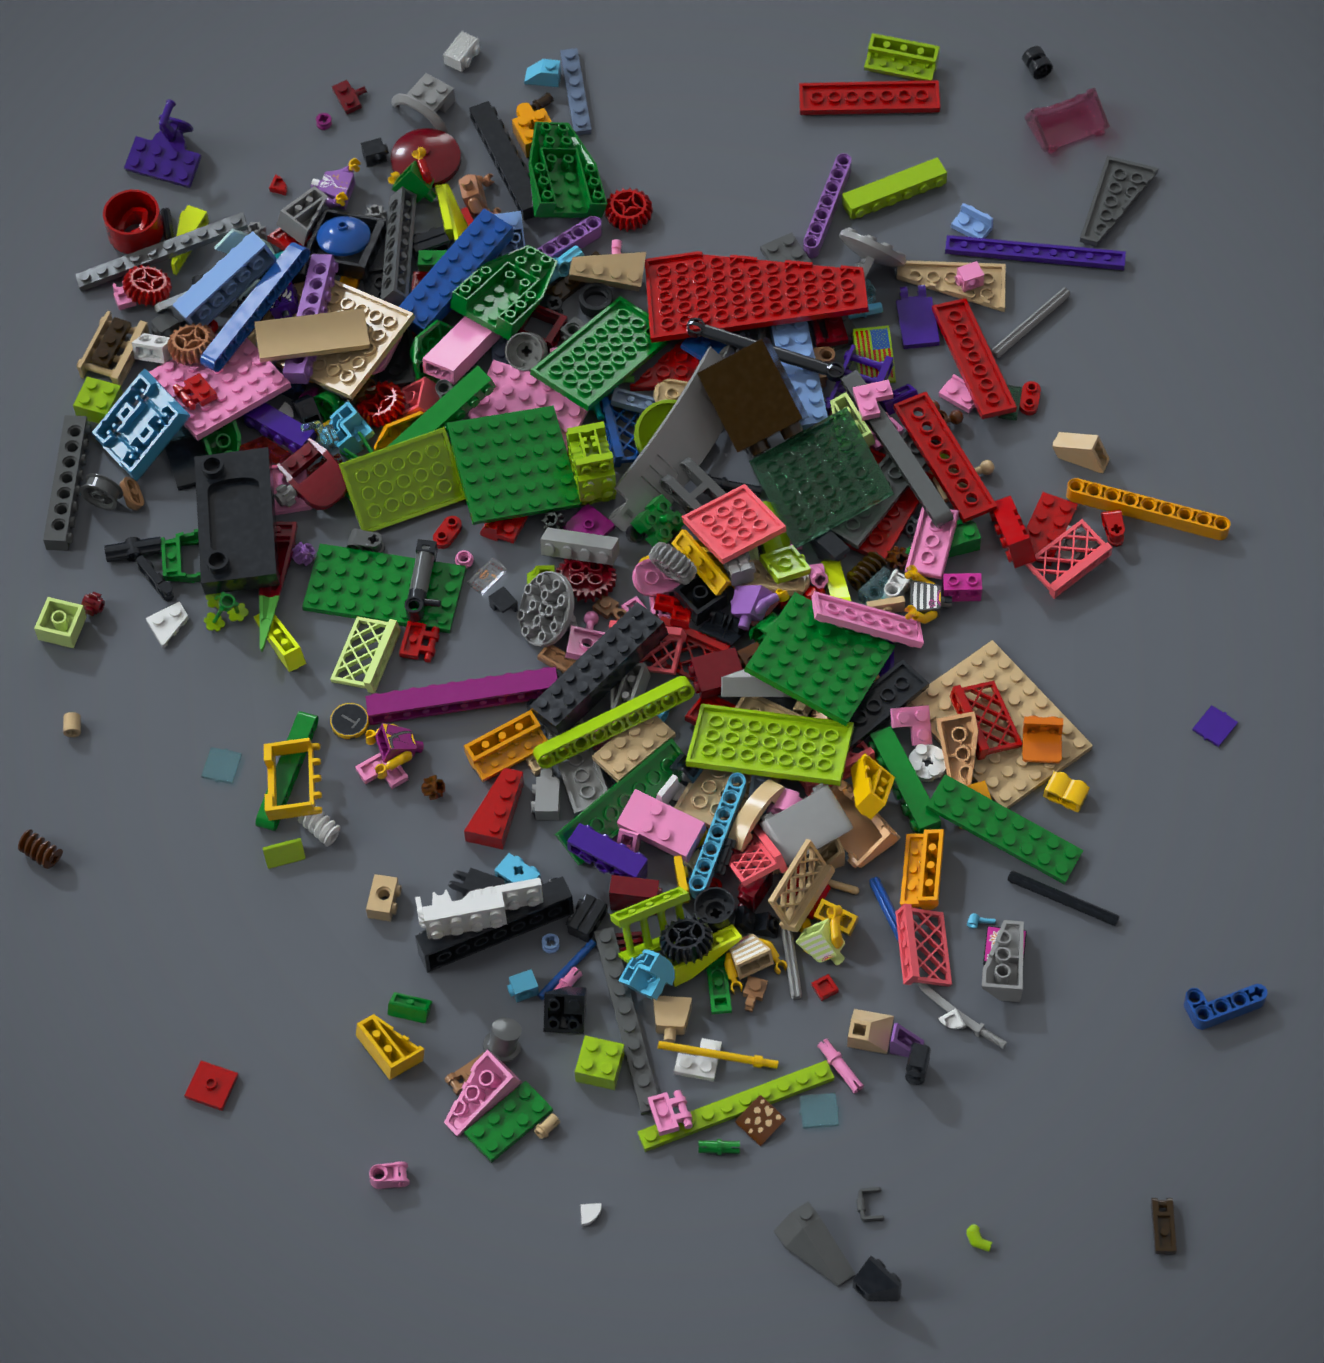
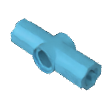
(564, 261)

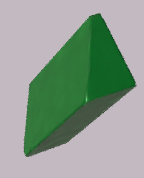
(409, 1007)

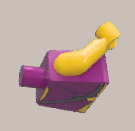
(395, 746)

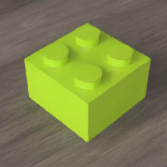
(96, 399)
(599, 1062)

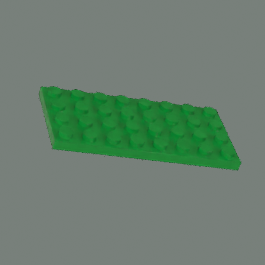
(599, 354)
(377, 585)

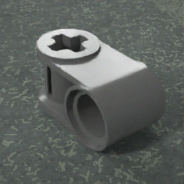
(365, 540)

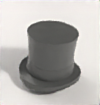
(503, 1039)

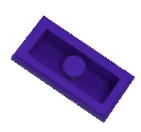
(898, 395)

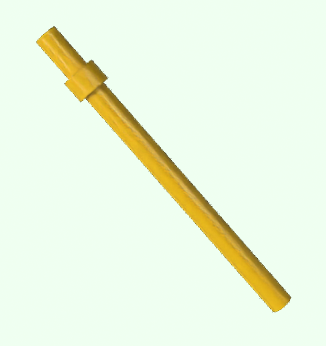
(756, 1061)

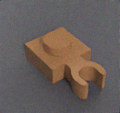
(608, 607)

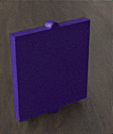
(1215, 726)

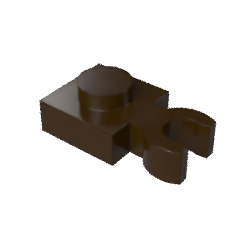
(361, 395)

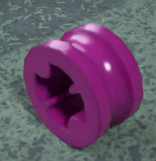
(323, 116)

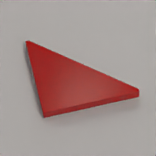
(673, 365)

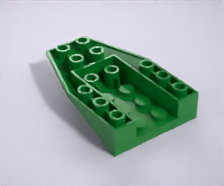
(563, 174)
(505, 290)

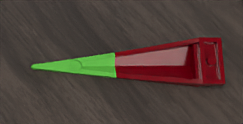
(270, 595)

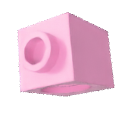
(969, 276)

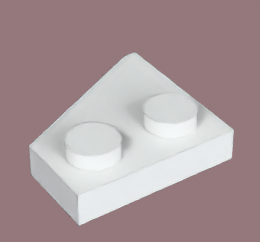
(167, 622)

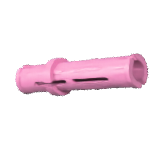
(835, 1059)

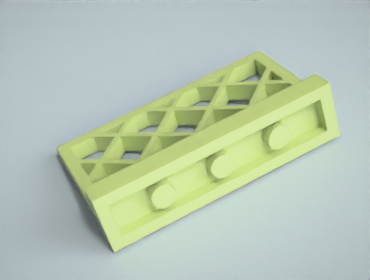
(379, 660)

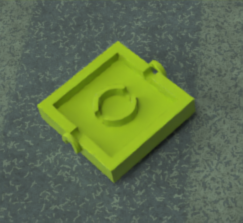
(785, 564)

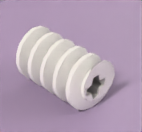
(321, 827)

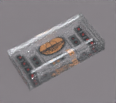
(487, 576)

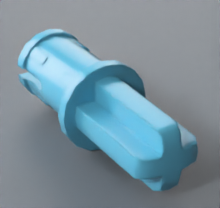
(874, 308)

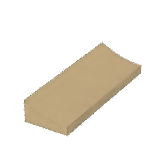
(312, 335)

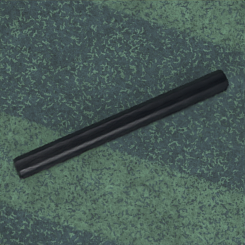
(1063, 898)

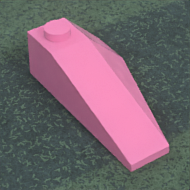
(484, 1089)

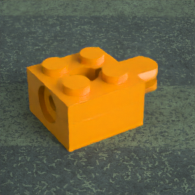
(524, 125)

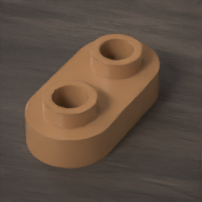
(132, 493)

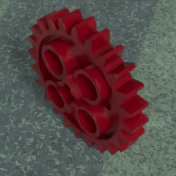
(588, 578)

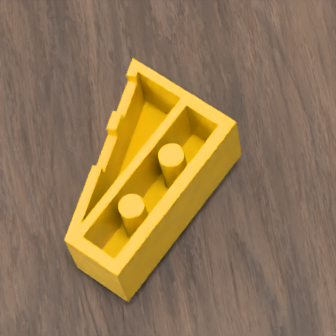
(870, 786)
(387, 1047)

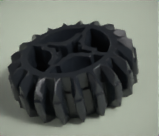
(687, 946)

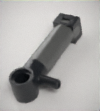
(417, 597)

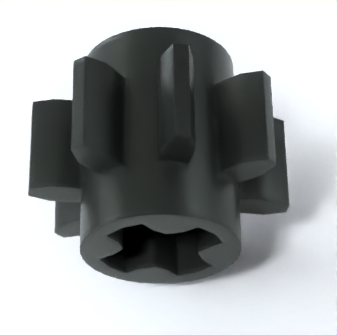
(553, 520)

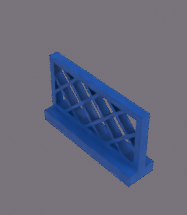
(613, 434)

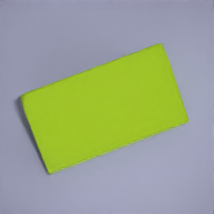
(284, 853)

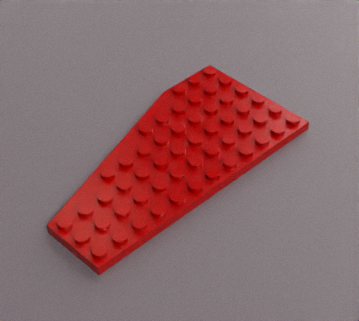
(745, 293)

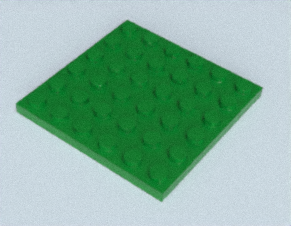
(513, 465)
(819, 661)

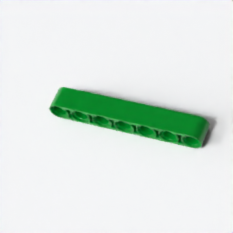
(288, 767)

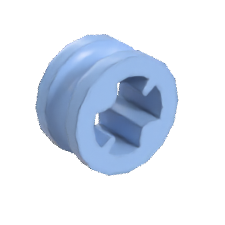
(553, 948)

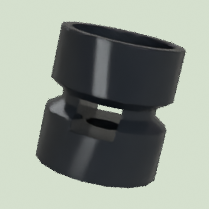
(1037, 62)

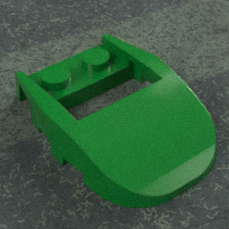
(173, 557)

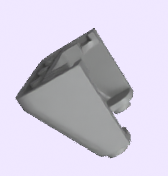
(812, 818)

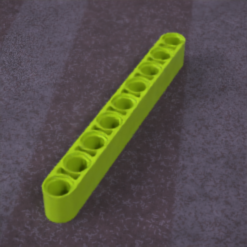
(604, 723)

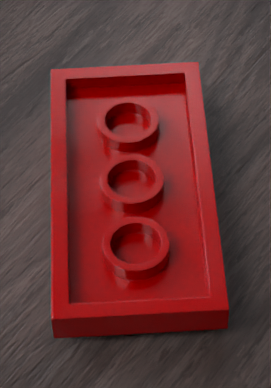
(1049, 522)

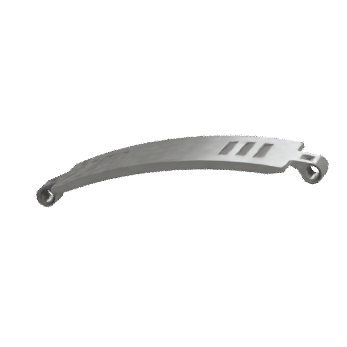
(685, 433)

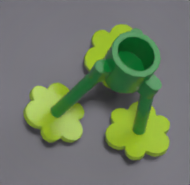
(225, 603)

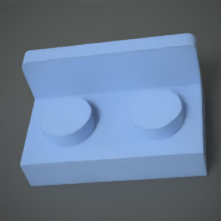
(972, 222)

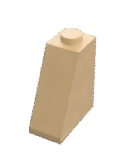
(1081, 450)

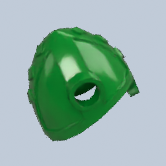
(331, 403)

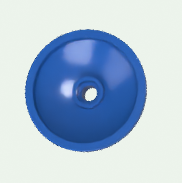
(343, 236)

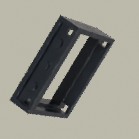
(348, 269)

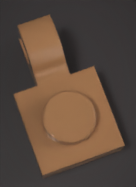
(754, 990)

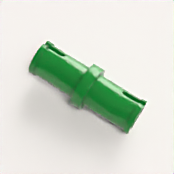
(719, 1147)

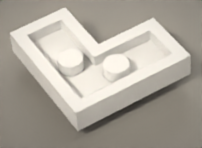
(698, 1066)

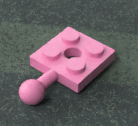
(580, 636)

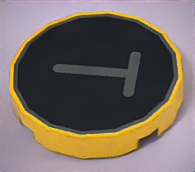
(349, 720)

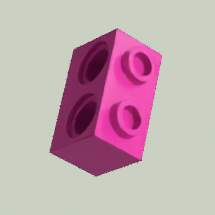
(962, 586)

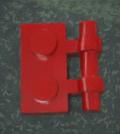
(199, 388)
(413, 640)

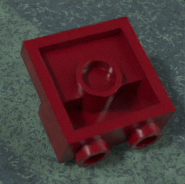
(754, 893)

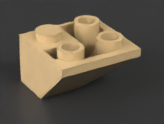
(870, 1031)

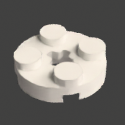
(928, 752)

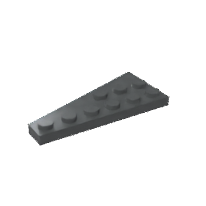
(1116, 191)

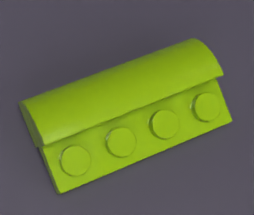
(902, 58)

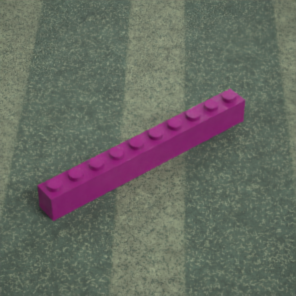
(458, 696)

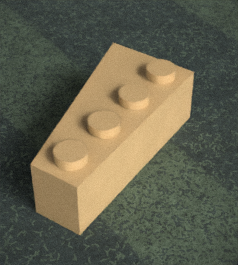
(612, 270)

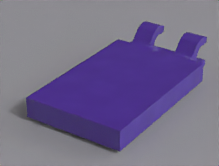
(916, 319)

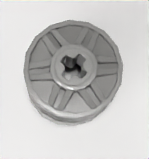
(516, 348)

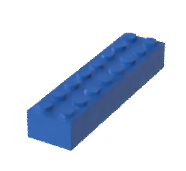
(475, 246)

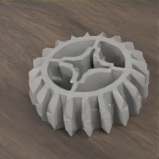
(672, 563)

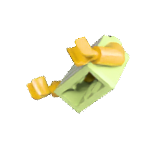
(823, 939)

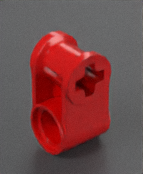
(1114, 527)

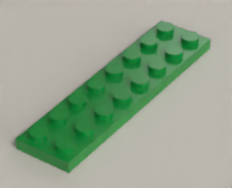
(606, 810)
(1004, 829)

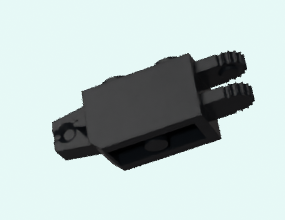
(474, 880)

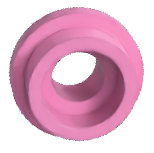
(464, 555)

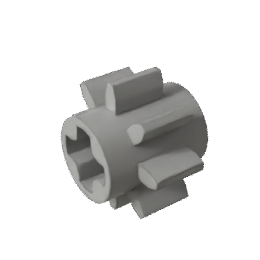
(376, 211)
(257, 229)
(285, 495)

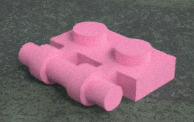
(664, 1115)

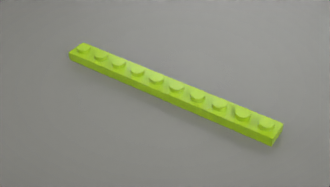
(736, 1104)

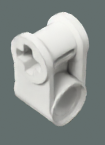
(896, 585)

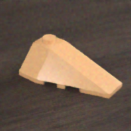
(959, 743)

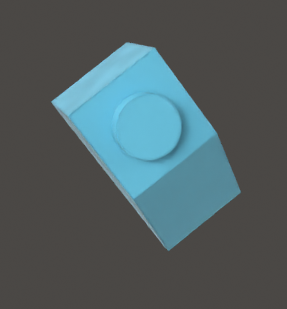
(544, 73)

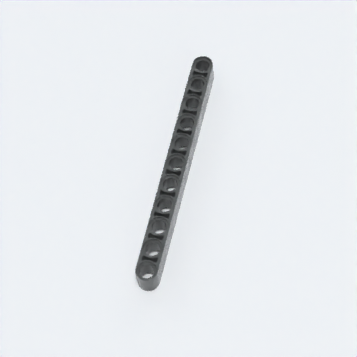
(903, 458)

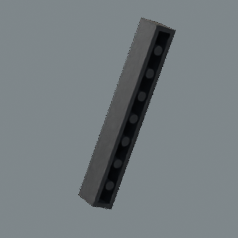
(504, 156)

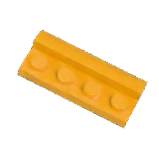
(505, 745)
(922, 869)

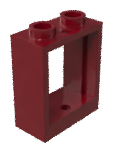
(550, 317)

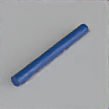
(564, 971)

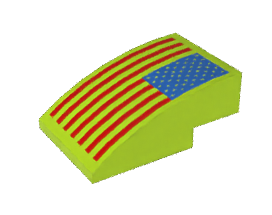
(875, 345)

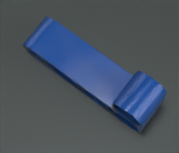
(1227, 1003)

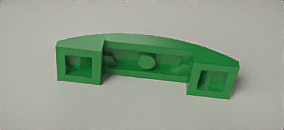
(719, 987)

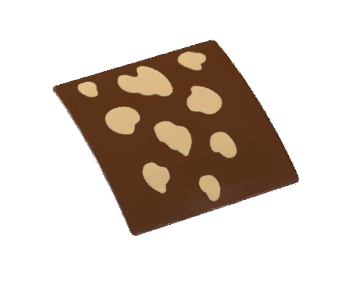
(760, 1120)

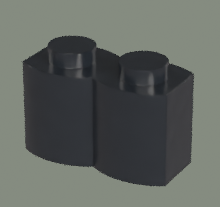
(917, 1063)

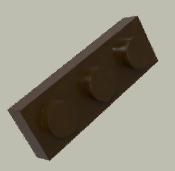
(111, 342)

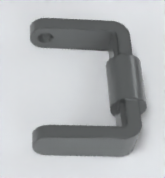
(861, 1204)

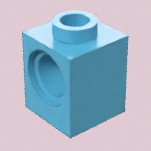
(523, 986)

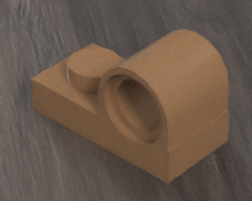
(827, 355)

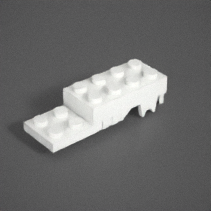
(477, 909)

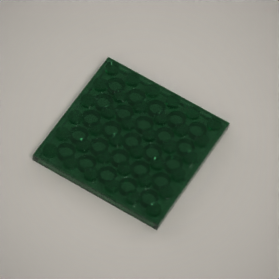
(821, 477)

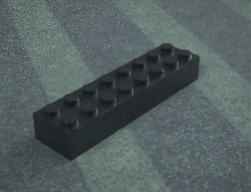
(599, 669)
(451, 948)

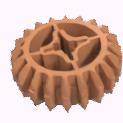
(189, 343)

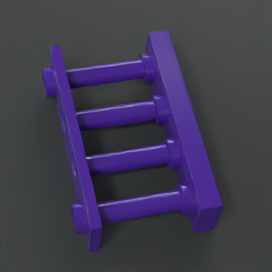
(884, 368)

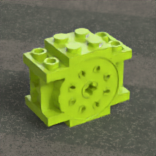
(591, 463)

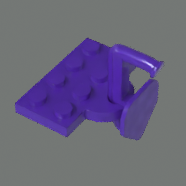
(166, 153)

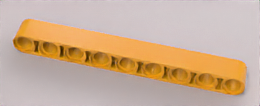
(1157, 507)

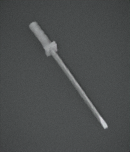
(978, 1028)

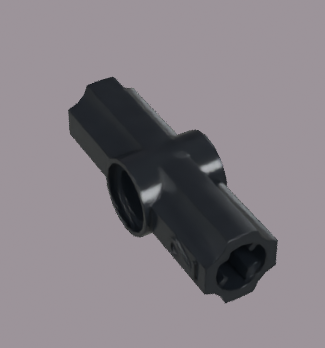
(133, 548)

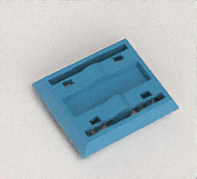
(144, 426)

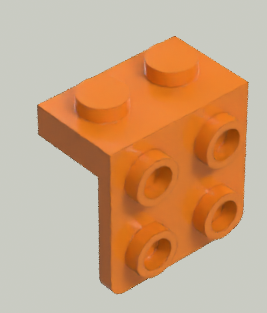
(1042, 739)

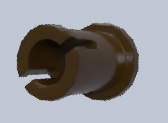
(542, 102)

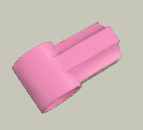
(818, 576)

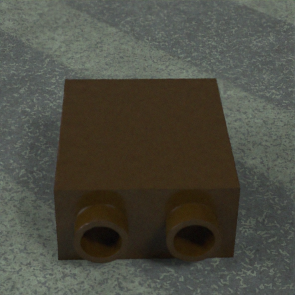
(754, 397)

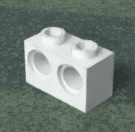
(151, 348)

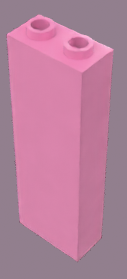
(459, 350)

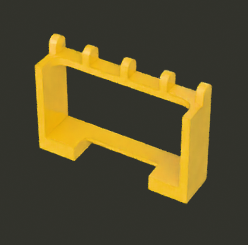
(275, 749)

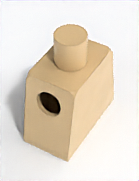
(672, 1016)

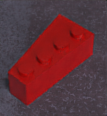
(1012, 532)

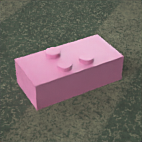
(662, 825)

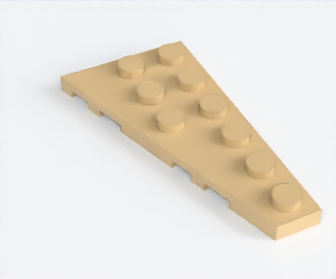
(941, 278)

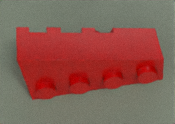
(495, 814)

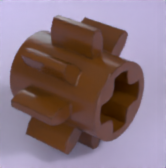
(897, 557)
(433, 787)

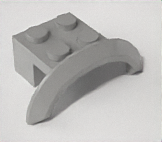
(427, 98)

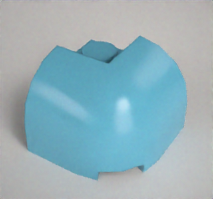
(347, 424)
(648, 974)

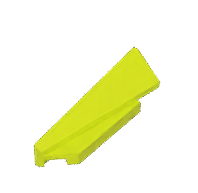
(451, 215)

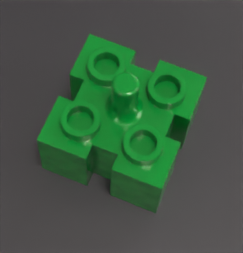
(658, 521)

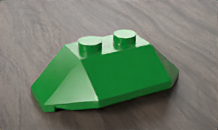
(425, 342)

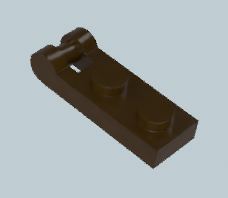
(1163, 1226)

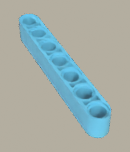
(721, 827)

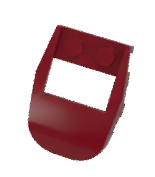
(324, 485)

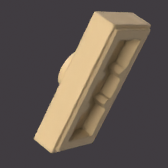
(892, 605)

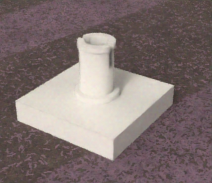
(169, 304)

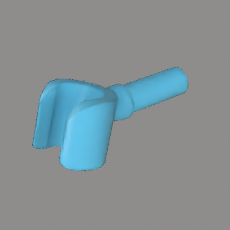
(974, 919)

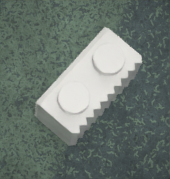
(461, 51)

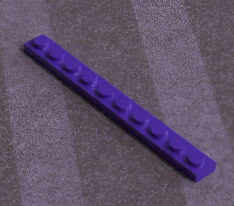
(1035, 252)

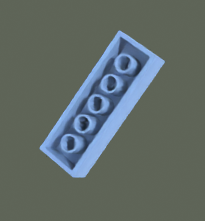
(225, 281)

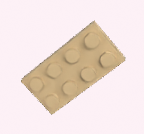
(632, 747)

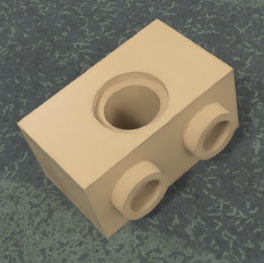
(382, 887)

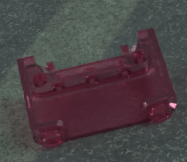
(1068, 121)

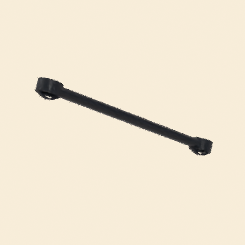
(784, 355)

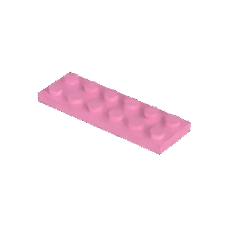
(867, 620)

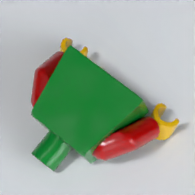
(415, 178)

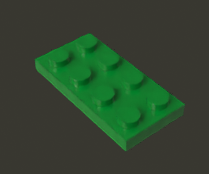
(508, 1121)

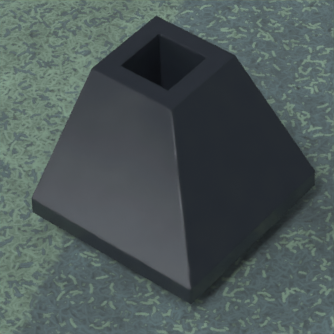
(565, 1010)
(877, 1283)

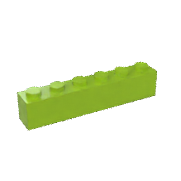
(894, 188)

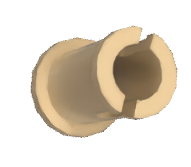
(546, 1126)

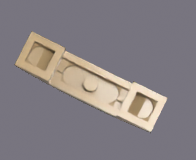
(752, 812)

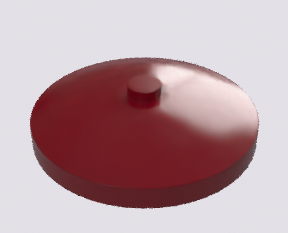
(441, 156)

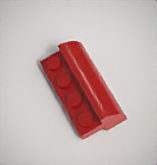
(505, 529)

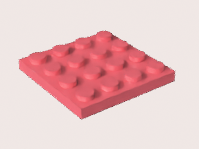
(734, 524)

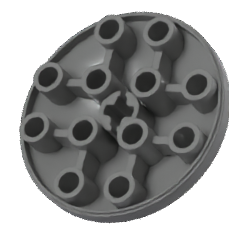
(871, 251)
(546, 609)

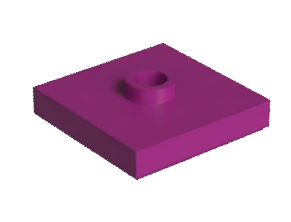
(590, 521)

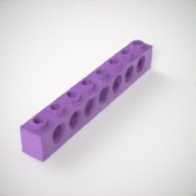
(313, 301)

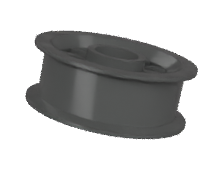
(101, 491)

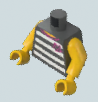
(924, 598)

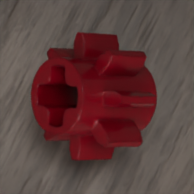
(93, 603)

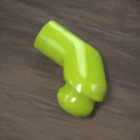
(976, 1240)

